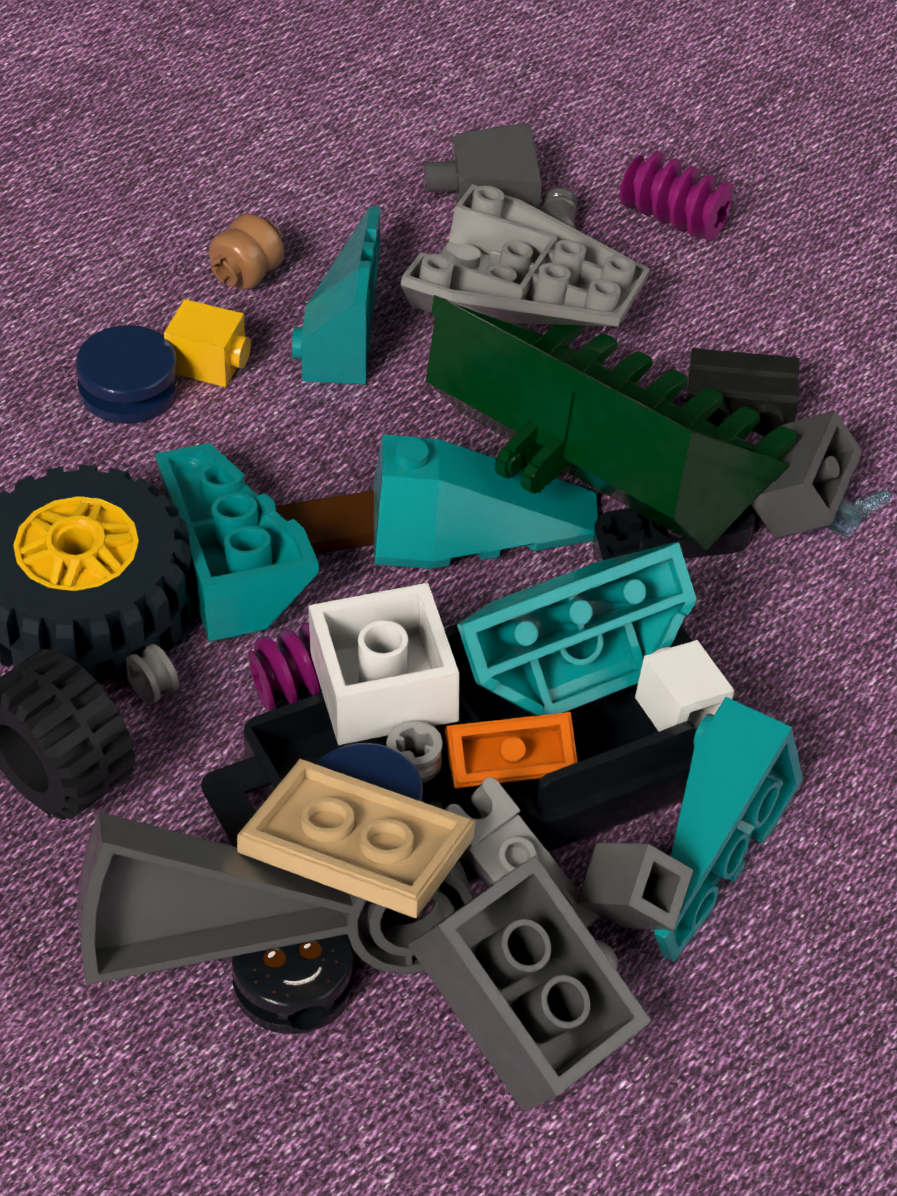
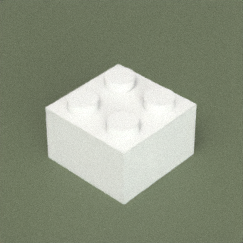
(383, 662)

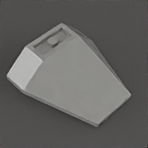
(524, 267)

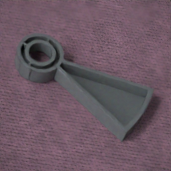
(183, 900)

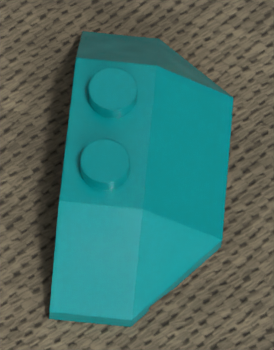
(579, 630)

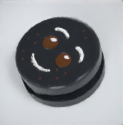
(295, 985)

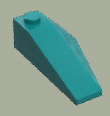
(242, 551)

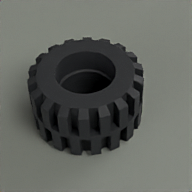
(61, 735)

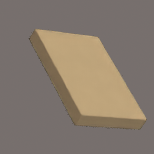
(356, 837)

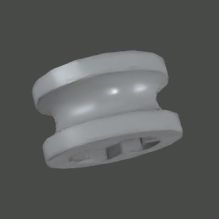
(152, 674)
(424, 740)

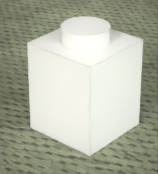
(680, 685)

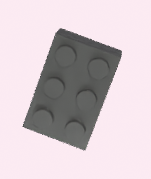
(530, 984)

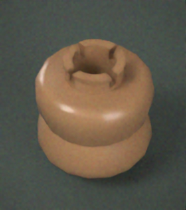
(246, 251)

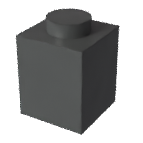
(635, 886)

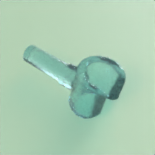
(850, 515)

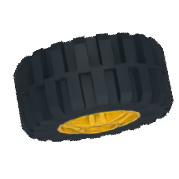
(91, 569)

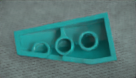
(340, 312)
(451, 503)
(734, 792)

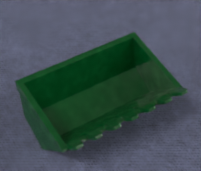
(600, 424)

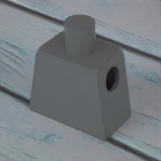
(493, 158)

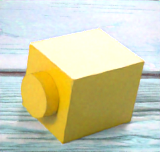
(208, 342)

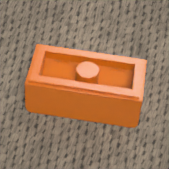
(509, 749)

